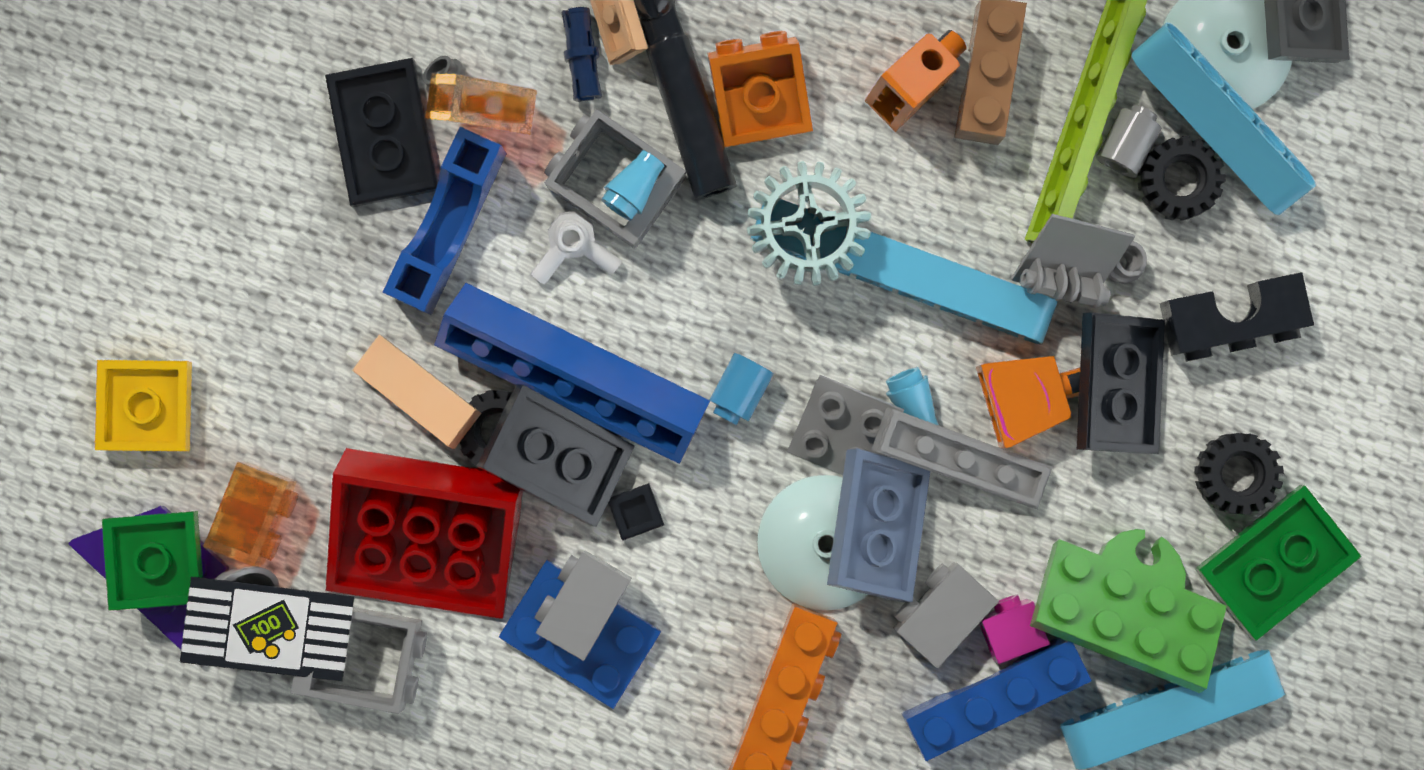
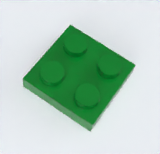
(151, 559)

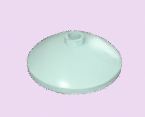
(1245, 69)
(790, 543)

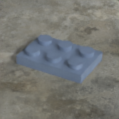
(878, 526)

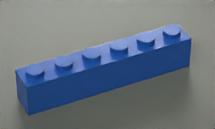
(571, 372)

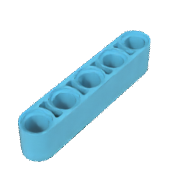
(1223, 119)
(1171, 712)

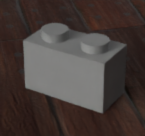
(582, 604)
(944, 613)

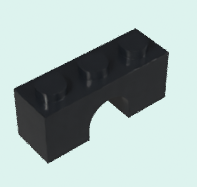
(1276, 309)

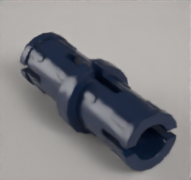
(581, 54)

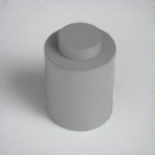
(1129, 140)

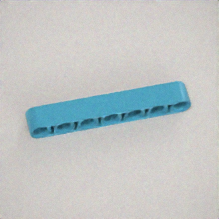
(929, 279)

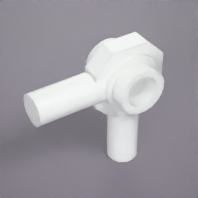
(573, 237)

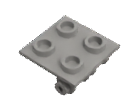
(1072, 261)
(837, 421)

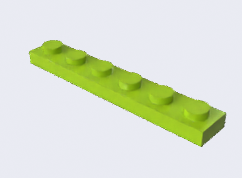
(1088, 112)

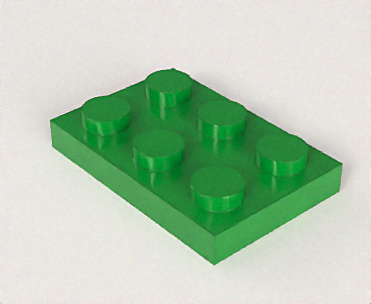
(1278, 562)

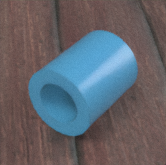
(740, 389)

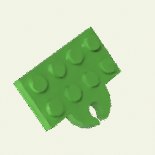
(1131, 608)

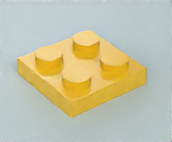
(143, 405)

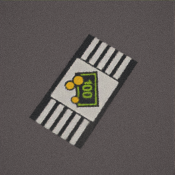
(266, 629)

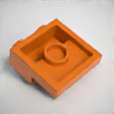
(760, 89)

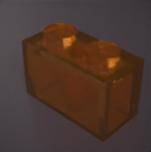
(481, 103)
(251, 514)

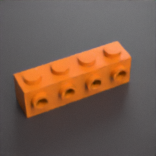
(785, 690)

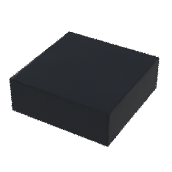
(635, 511)

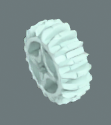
(830, 220)

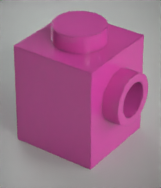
(1009, 629)

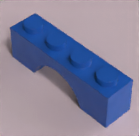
(459, 196)
(993, 701)

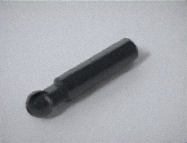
(685, 99)

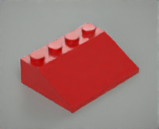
(422, 533)

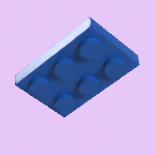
(612, 658)

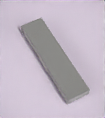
(961, 458)

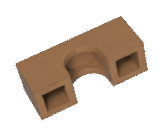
(991, 71)

